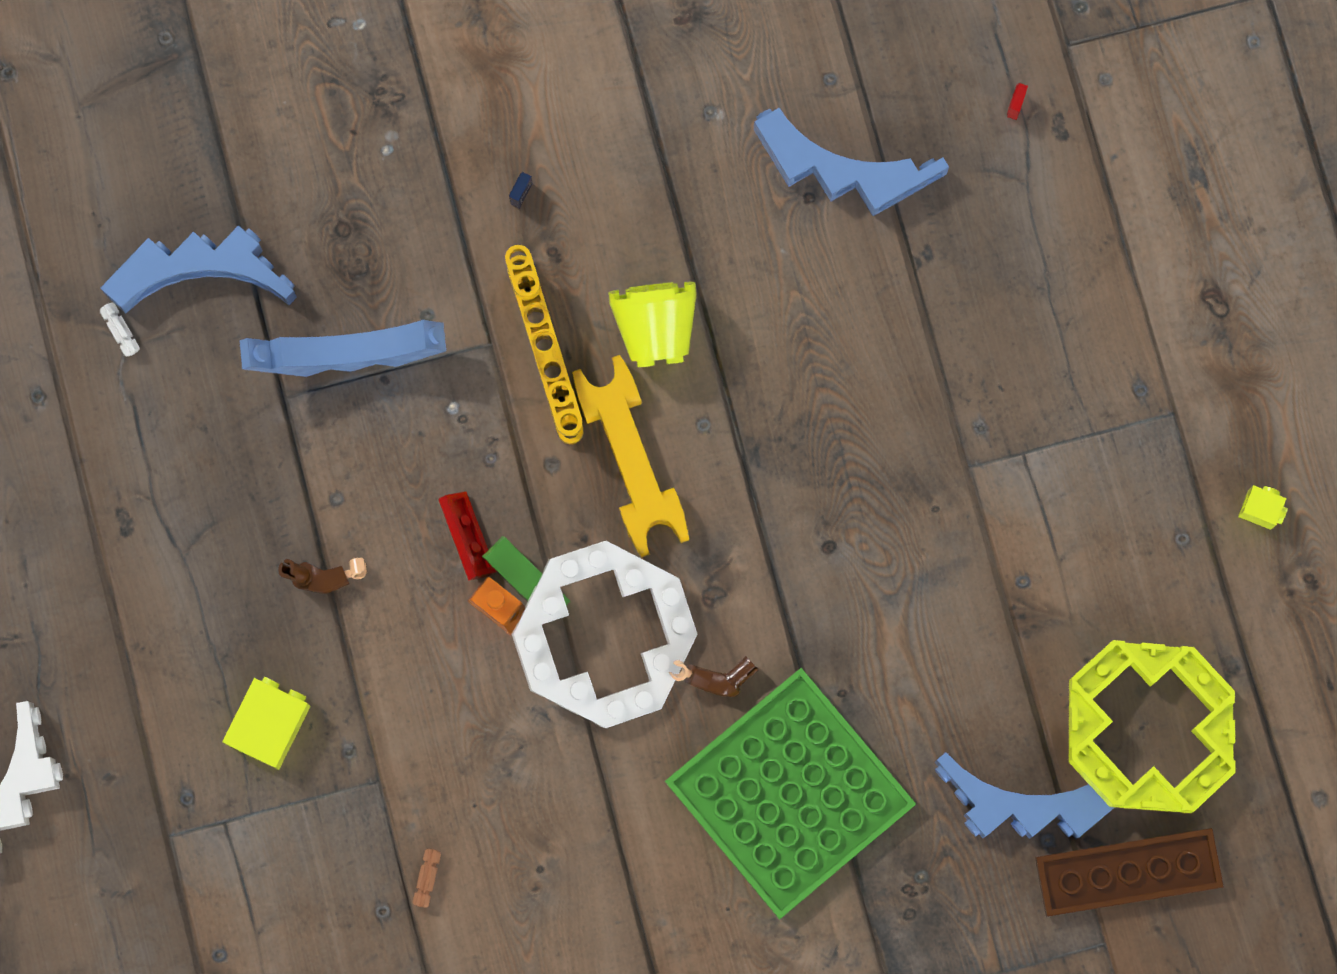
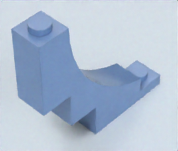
(876, 182)
(344, 352)

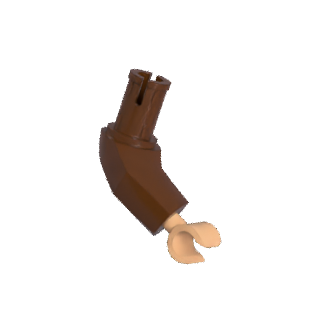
(321, 581)
(716, 682)

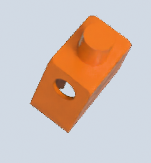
(497, 604)

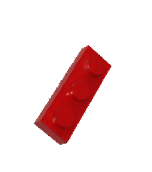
(466, 534)

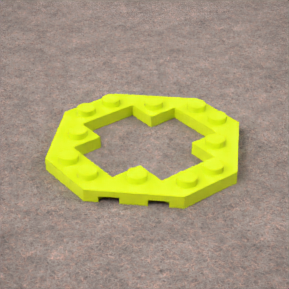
(1152, 789)

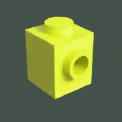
(1263, 507)

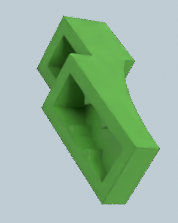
(514, 568)

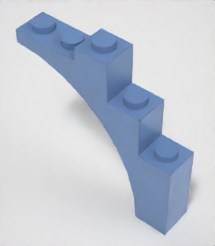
(234, 258)
(992, 806)

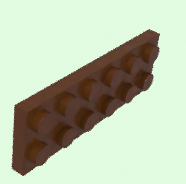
(1129, 872)

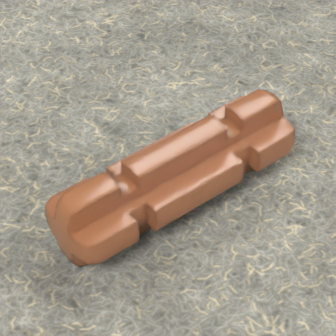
(426, 878)

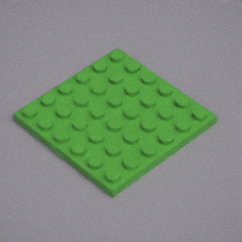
(790, 793)

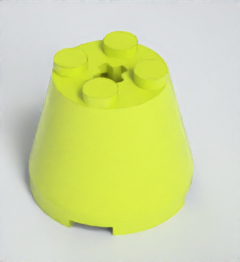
(655, 321)

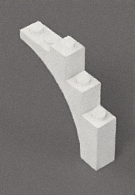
(27, 771)

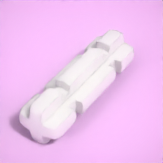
(119, 329)

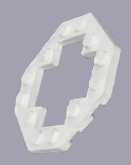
(549, 605)

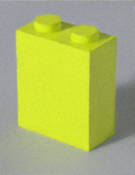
(267, 722)

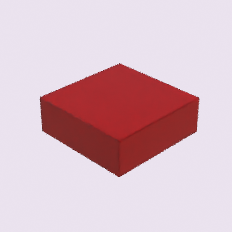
(1017, 101)

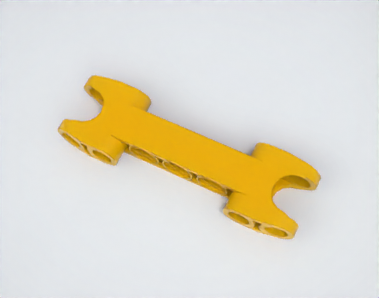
(523, 278)
(648, 504)

